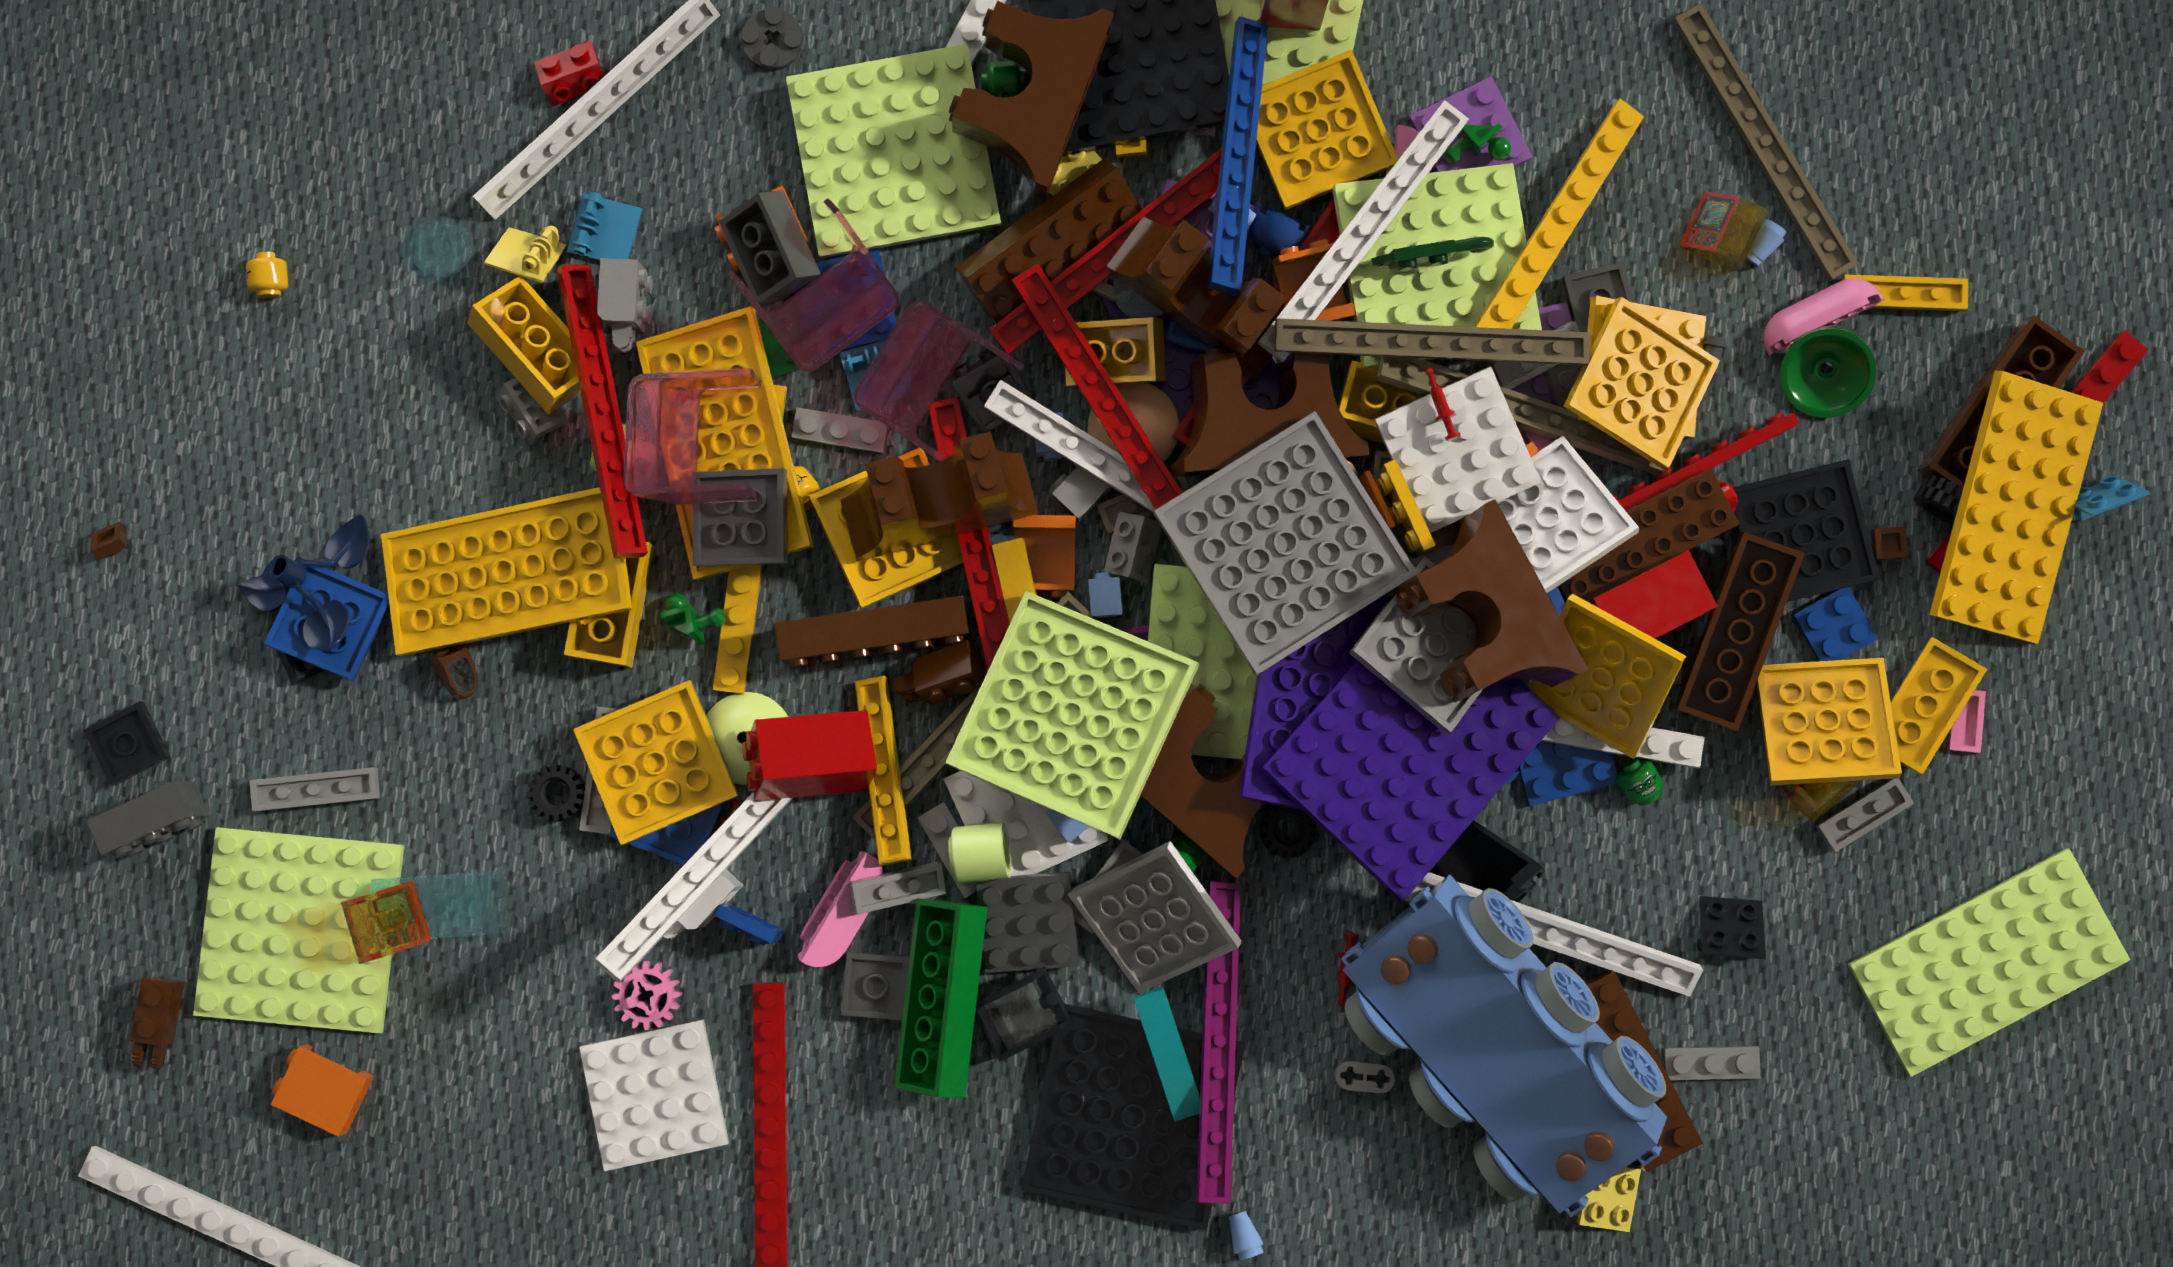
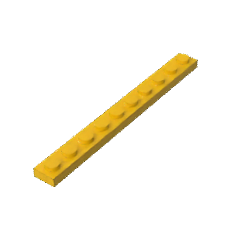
(1561, 217)
(740, 616)

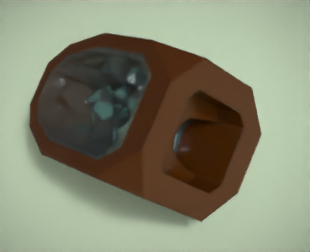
(456, 671)

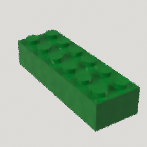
(941, 998)

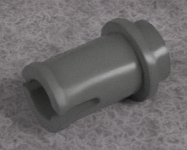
(1714, 345)

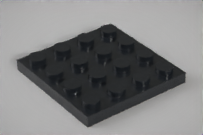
(1818, 516)

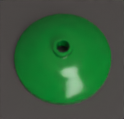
(1836, 389)

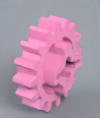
(651, 1009)

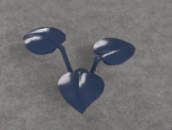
(329, 624)

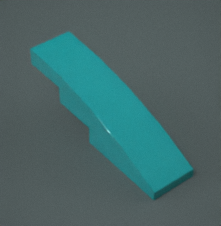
(1168, 1053)

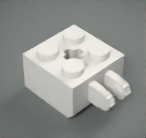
(706, 906)

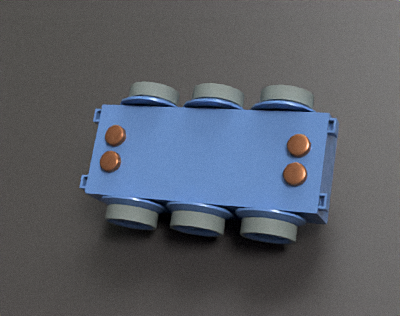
(1505, 1046)

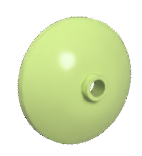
(731, 718)

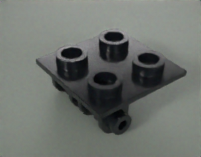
(1731, 928)

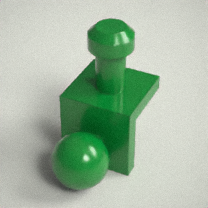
(1476, 139)
(683, 617)

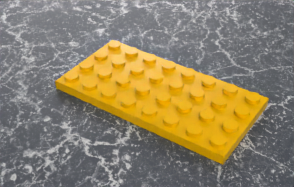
(735, 425)
(2016, 507)
(502, 572)

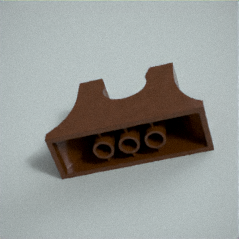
(1039, 121)
(1172, 273)
(1231, 426)
(937, 501)
(1503, 596)
(1196, 801)

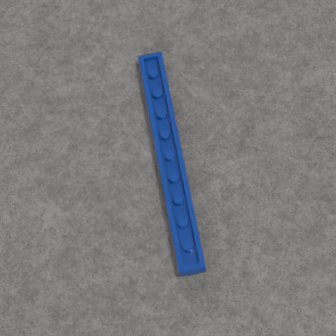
(1237, 157)

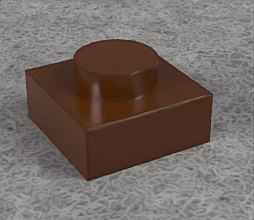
(109, 541)
(1889, 543)

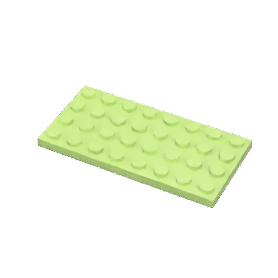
(1988, 962)

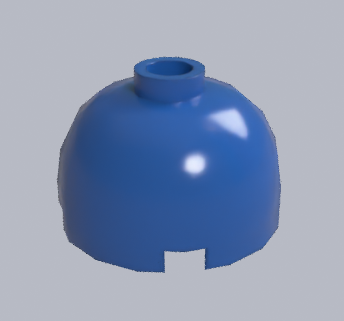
(1276, 231)

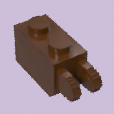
(942, 674)
(156, 1018)

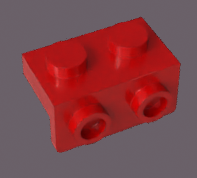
(569, 73)

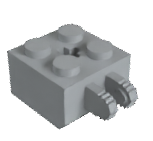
(623, 299)

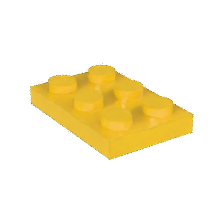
(1405, 509)

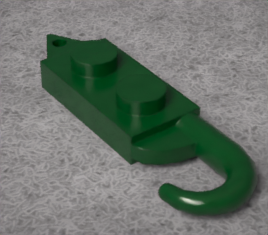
(1433, 253)

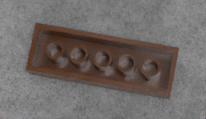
(1049, 236)
(2030, 352)
(872, 630)
(1739, 630)
(1620, 1019)

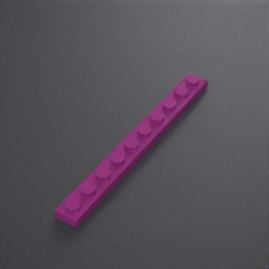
(1218, 1059)

